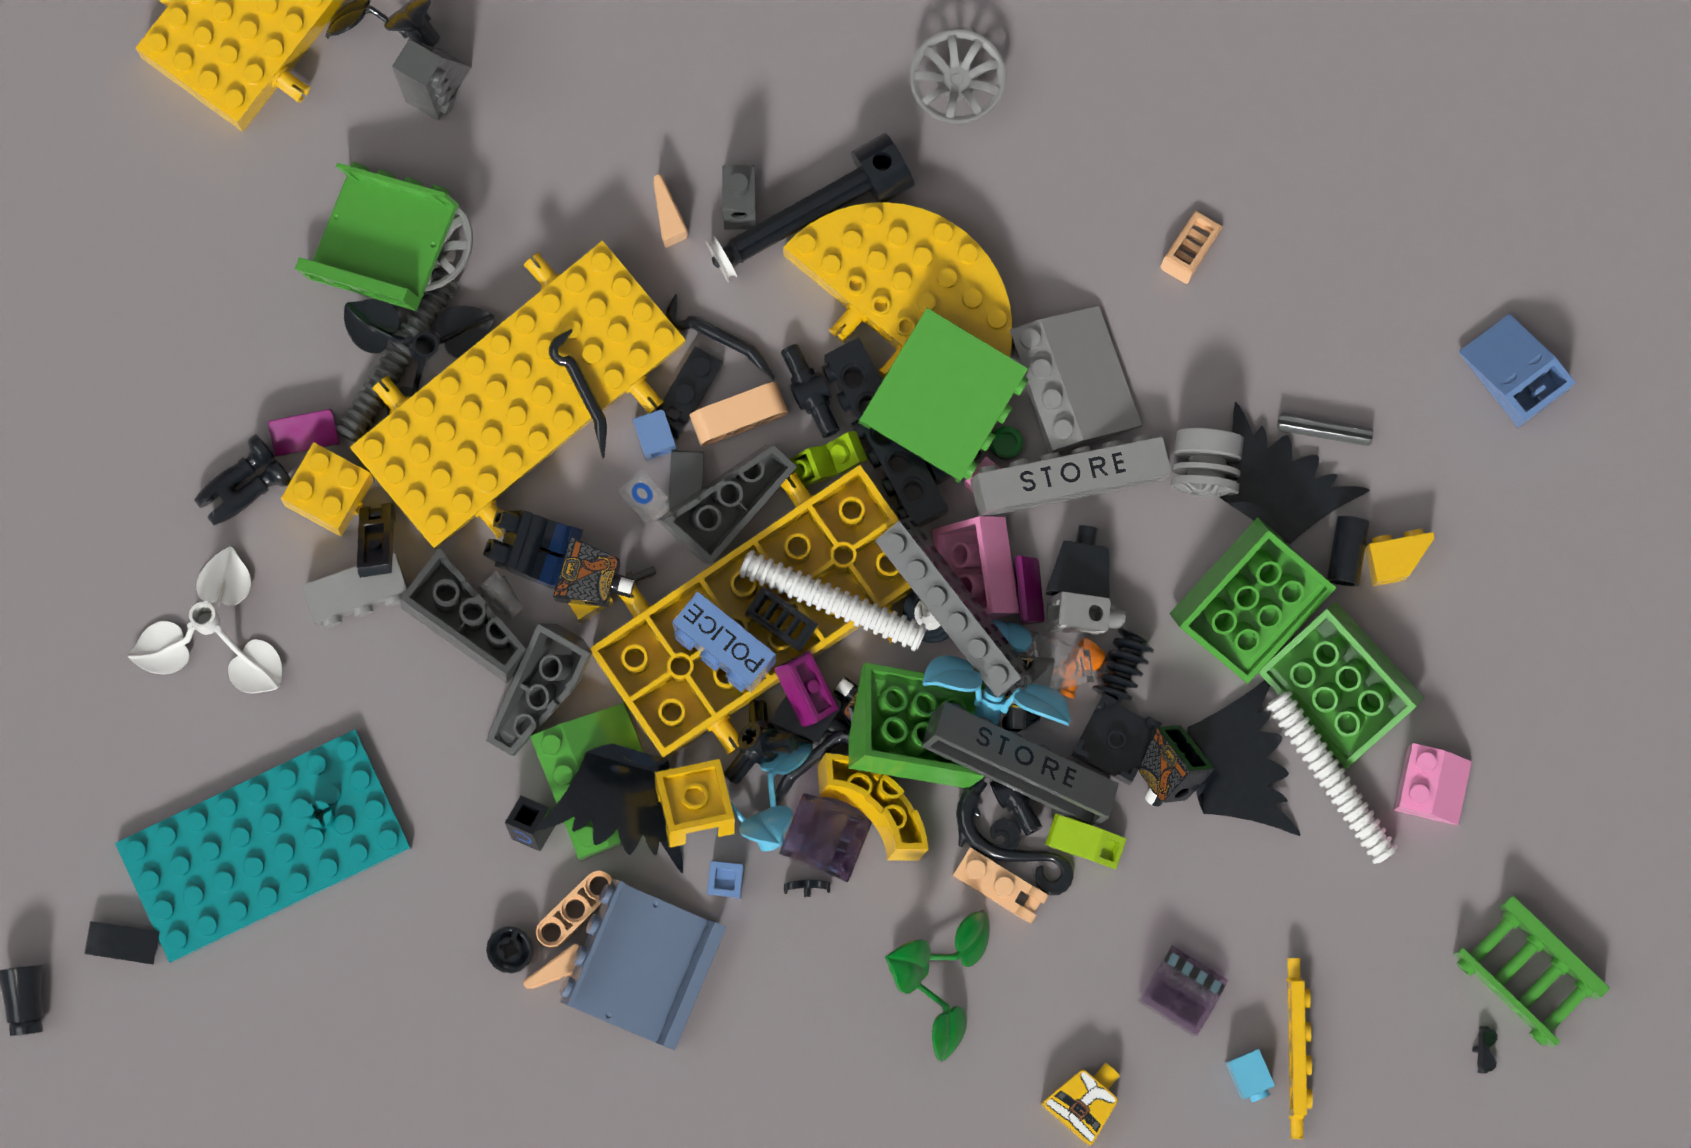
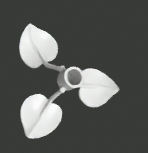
(223, 580)

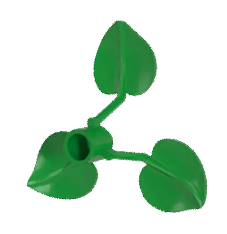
(911, 966)

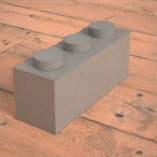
(348, 594)

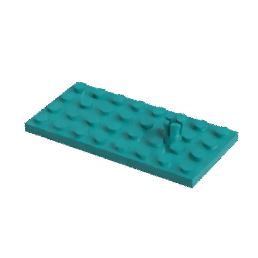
(262, 846)

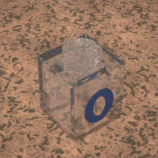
(644, 498)

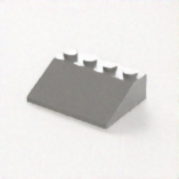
(1074, 379)

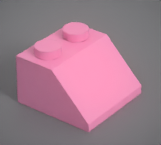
(1432, 784)

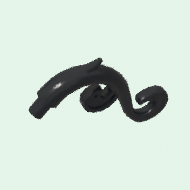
(965, 813)

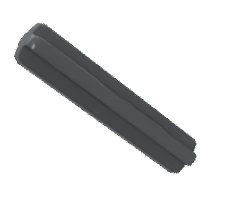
(1325, 429)

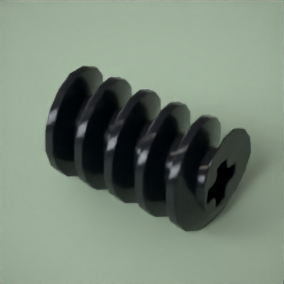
(1123, 666)

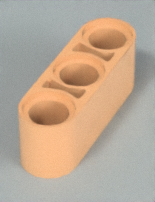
(738, 413)
(559, 914)

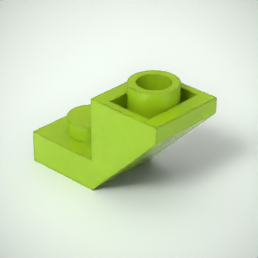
(829, 460)
(1085, 841)

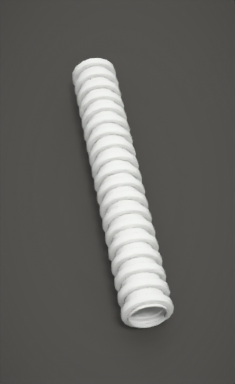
(832, 600)
(1332, 777)

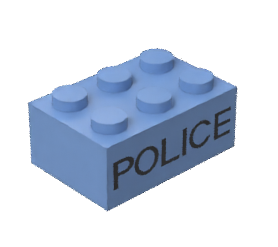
(723, 643)

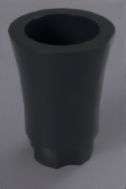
(23, 999)

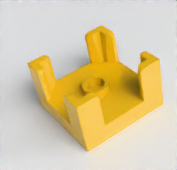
(694, 800)

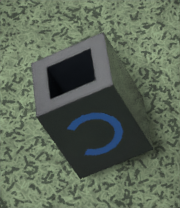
(523, 821)

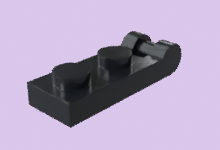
(690, 388)
(375, 540)

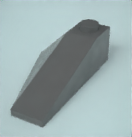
(542, 682)

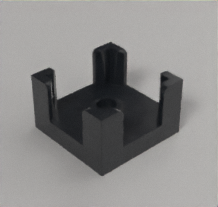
(1115, 740)

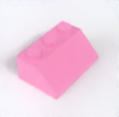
(982, 560)

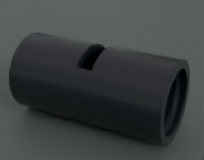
(1348, 551)

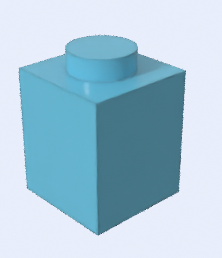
(1250, 1076)

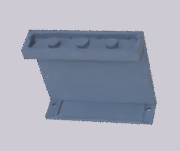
(641, 964)

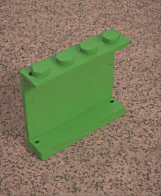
(382, 237)
(945, 395)

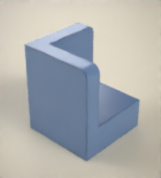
(654, 434)
(725, 879)

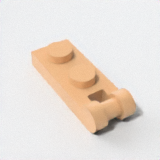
(999, 885)

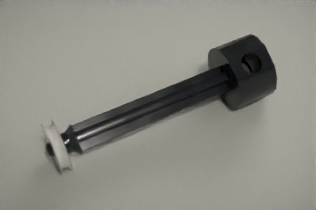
(881, 183)

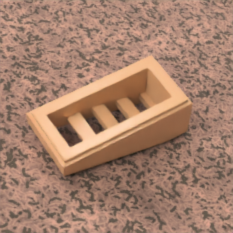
(671, 222)
(1179, 263)
(555, 969)

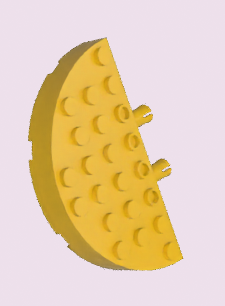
(894, 264)

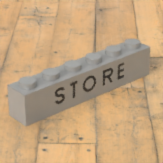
(1070, 476)

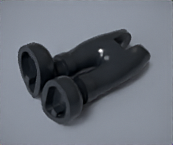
(226, 482)

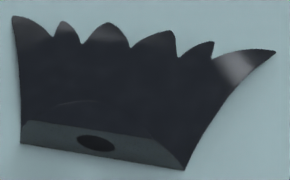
(1282, 490)
(1240, 764)
(617, 797)

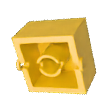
(327, 489)

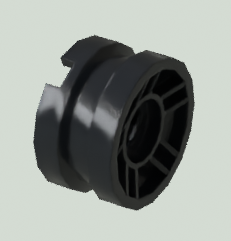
(496, 945)

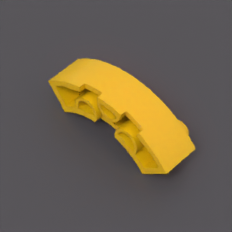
(879, 801)

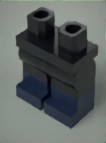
(522, 544)

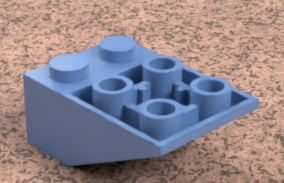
(1516, 369)

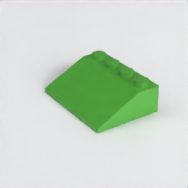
(1252, 600)
(1342, 684)
(892, 723)
(562, 753)

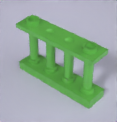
(1562, 962)

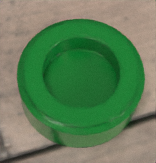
(1007, 443)

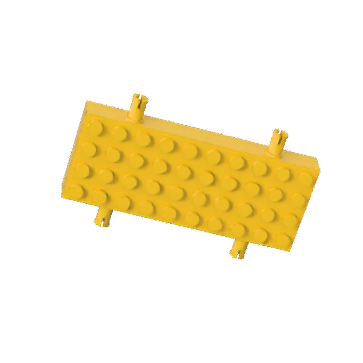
(235, 50)
(508, 403)
(824, 536)

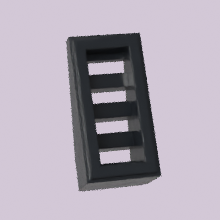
(752, 613)

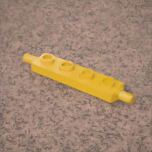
(1298, 1034)

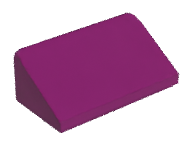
(300, 431)
(1029, 590)
(806, 688)

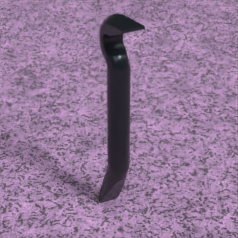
(719, 335)
(582, 387)
(814, 757)

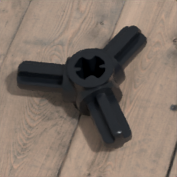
(758, 743)

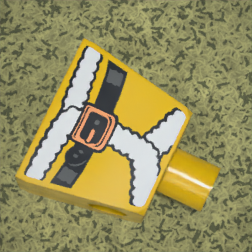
(1084, 1102)

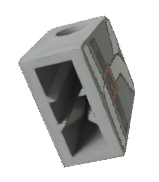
(1071, 611)

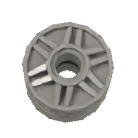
(1207, 456)

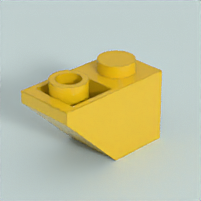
(1395, 559)

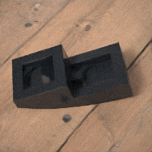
(121, 942)

